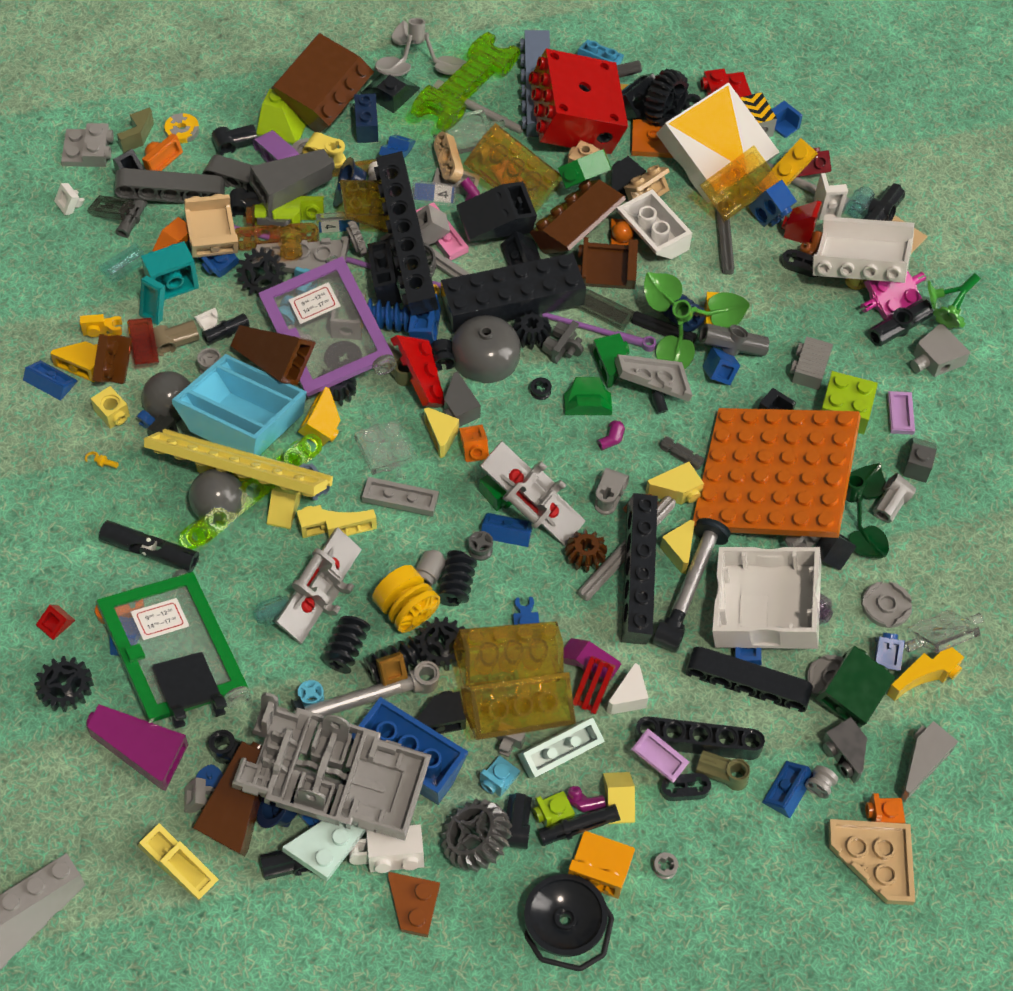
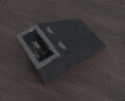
(498, 212)

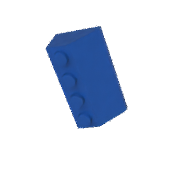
(411, 733)

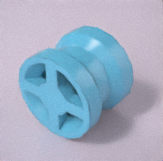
(311, 689)

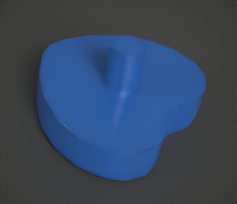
(211, 774)

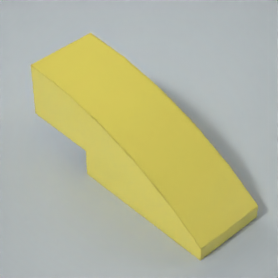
(177, 861)

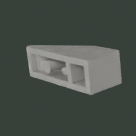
(432, 225)
(928, 752)

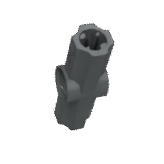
(734, 340)

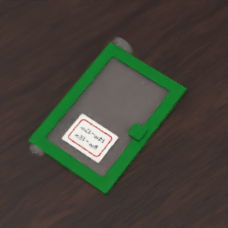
(166, 624)

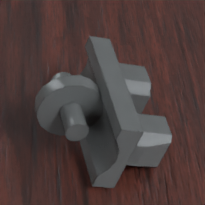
(566, 342)

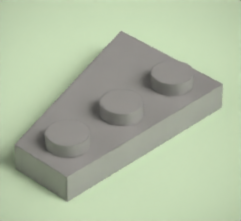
(655, 374)

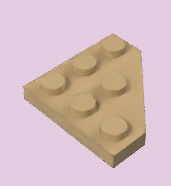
(878, 855)

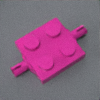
(892, 295)

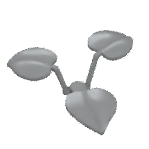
(414, 33)

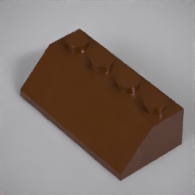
(576, 216)

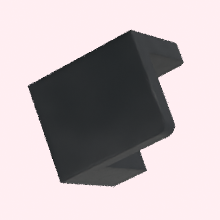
(776, 400)
(835, 550)

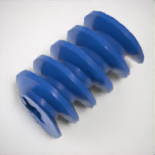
(390, 316)

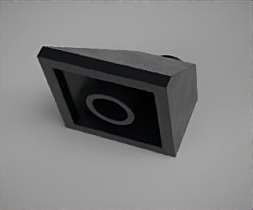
(391, 91)

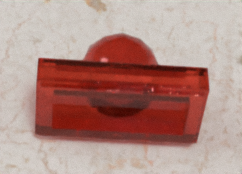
(143, 342)

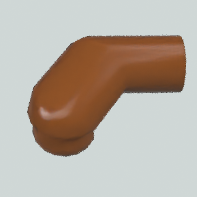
(812, 248)

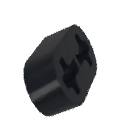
(801, 263)
(686, 792)

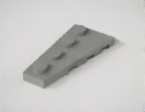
(313, 253)

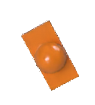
(161, 154)
(621, 232)

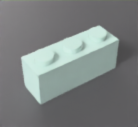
(560, 747)

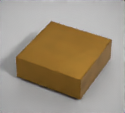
(391, 668)

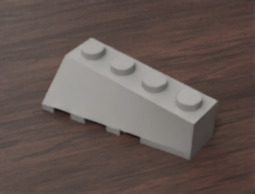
(34, 902)

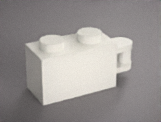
(389, 853)

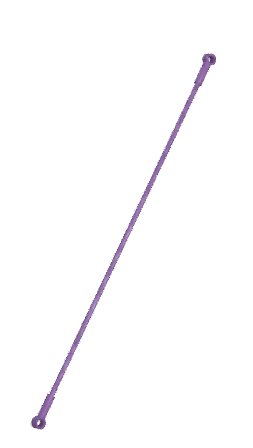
(631, 339)

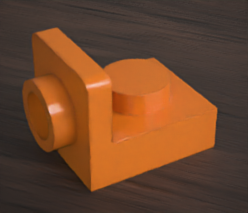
(474, 443)
(885, 809)

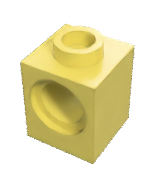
(108, 400)

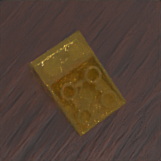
(739, 183)
(363, 203)

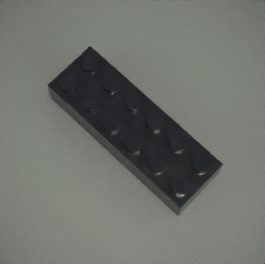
(514, 289)

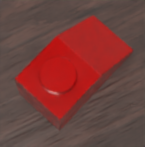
(801, 222)

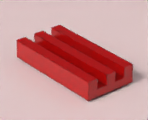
(585, 704)

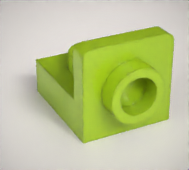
(552, 809)

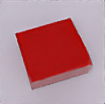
(54, 621)

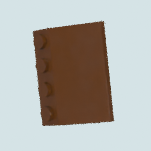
(322, 82)

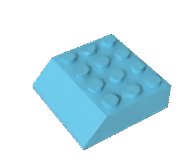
(239, 406)

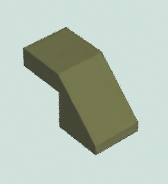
(136, 136)

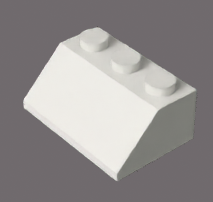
(656, 225)

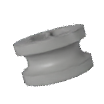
(663, 857)

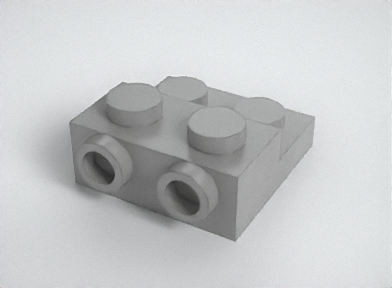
(87, 146)

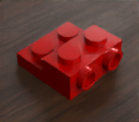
(715, 79)

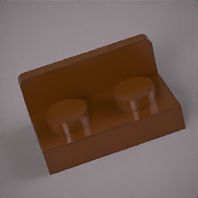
(112, 358)

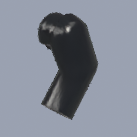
(659, 401)

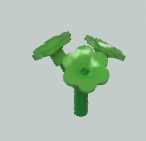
(950, 315)

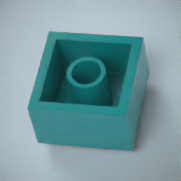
(173, 268)

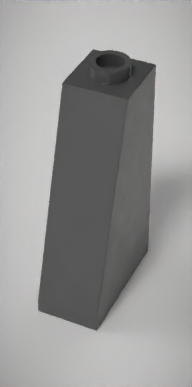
(290, 177)

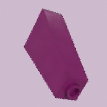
(140, 744)

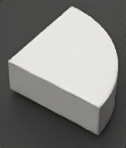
(207, 319)

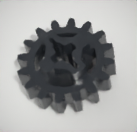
(266, 264)
(431, 649)
(72, 673)

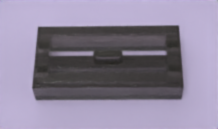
(110, 208)

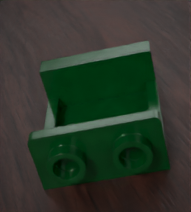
(856, 687)

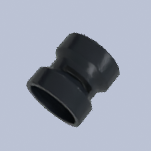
(442, 354)

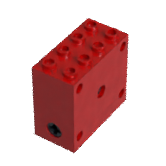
(577, 100)

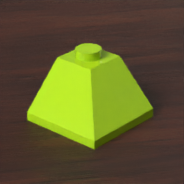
(280, 118)

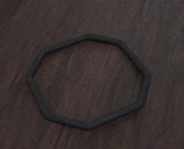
(571, 966)

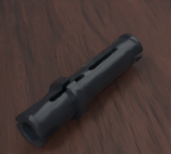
(580, 824)

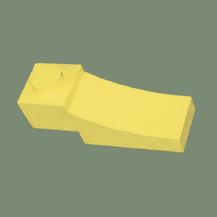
(316, 521)

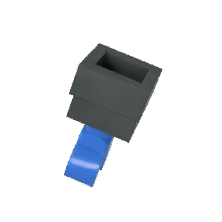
(157, 425)

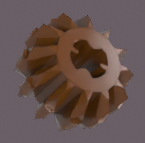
(576, 550)

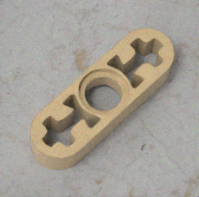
(448, 157)

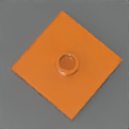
(645, 140)

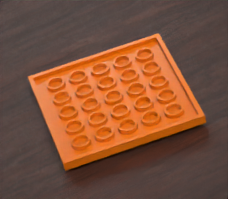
(779, 471)

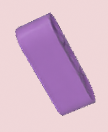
(273, 147)

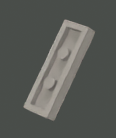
(400, 496)

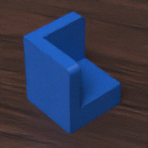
(787, 119)
(721, 366)

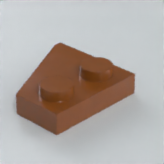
(414, 902)

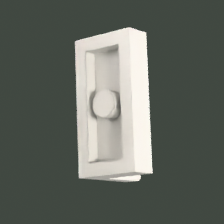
(832, 198)

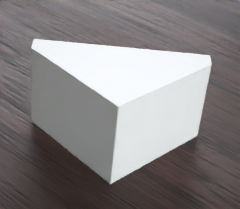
(630, 694)

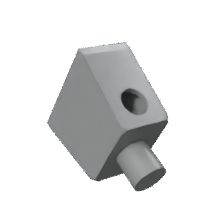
(939, 352)

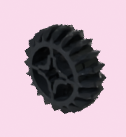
(666, 96)

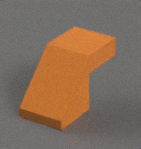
(172, 234)

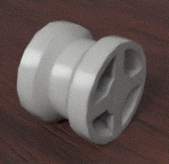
(821, 781)

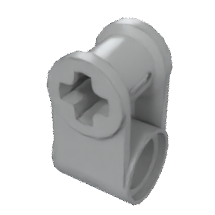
(610, 491)

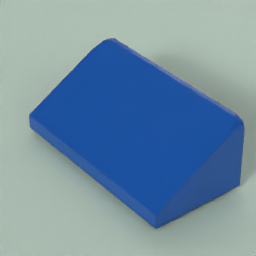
(49, 379)
(508, 529)
(788, 788)

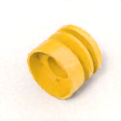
(406, 598)

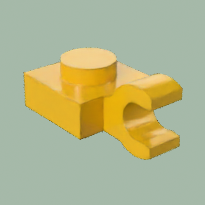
(96, 324)

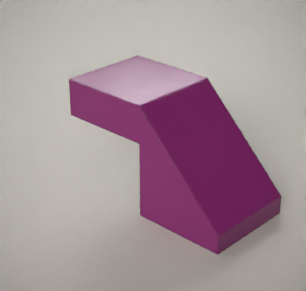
(578, 652)

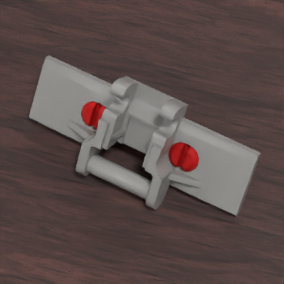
(533, 493)
(319, 586)

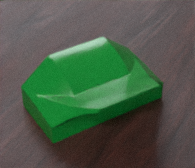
(587, 397)

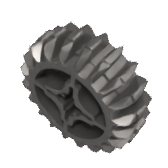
(467, 849)

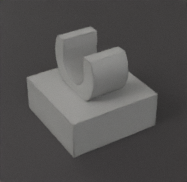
(509, 742)
(195, 795)

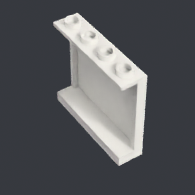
(864, 249)

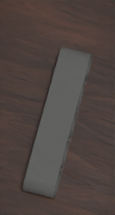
(232, 171)
(165, 185)

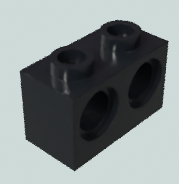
(635, 95)

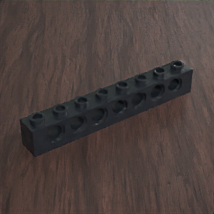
(406, 234)

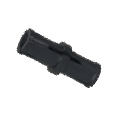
(224, 329)

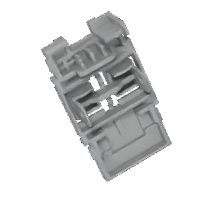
(378, 790)

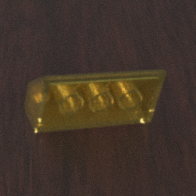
(505, 160)
(508, 652)
(519, 705)

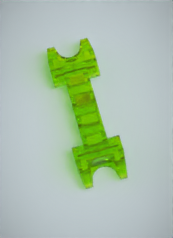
(449, 98)
(204, 528)

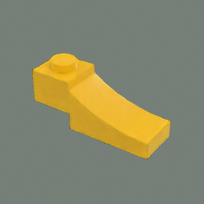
(925, 669)

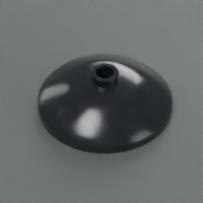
(571, 898)

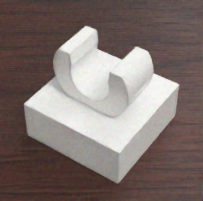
(68, 199)

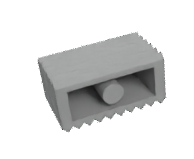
(812, 362)

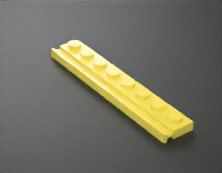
(239, 462)

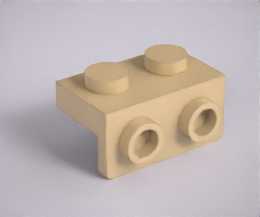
(652, 179)

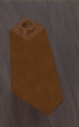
(274, 352)
(230, 812)

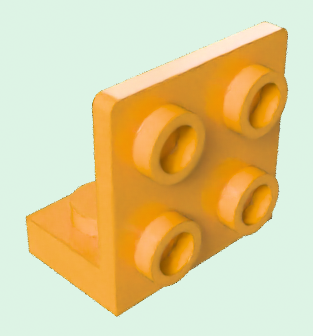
(602, 863)

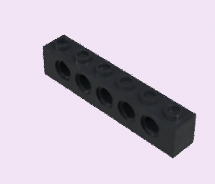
(639, 569)

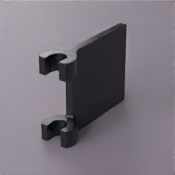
(186, 684)

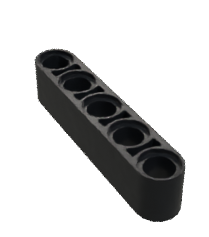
(750, 678)
(709, 732)

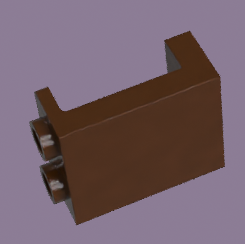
(608, 264)

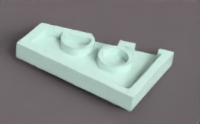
(324, 847)

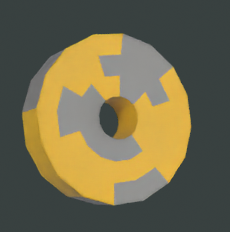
(190, 125)

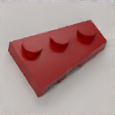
(419, 358)

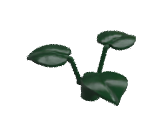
(869, 483)

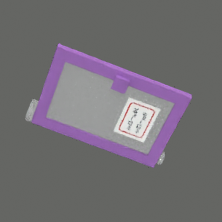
(333, 313)

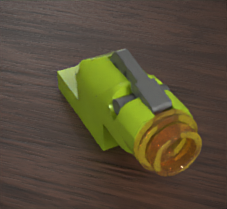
(292, 212)

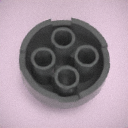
(486, 349)

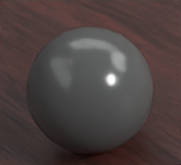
(160, 391)
(215, 490)

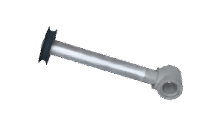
(373, 693)

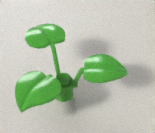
(665, 289)

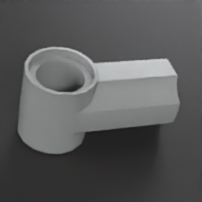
(897, 492)

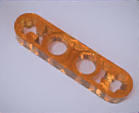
(273, 231)

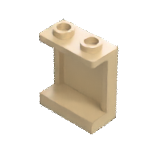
(210, 225)

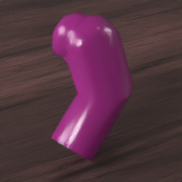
(470, 188)
(614, 437)
(584, 803)

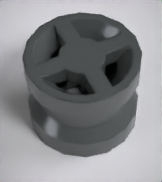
(476, 542)

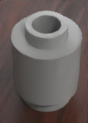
(431, 566)

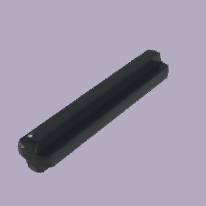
(660, 327)

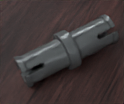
(125, 226)

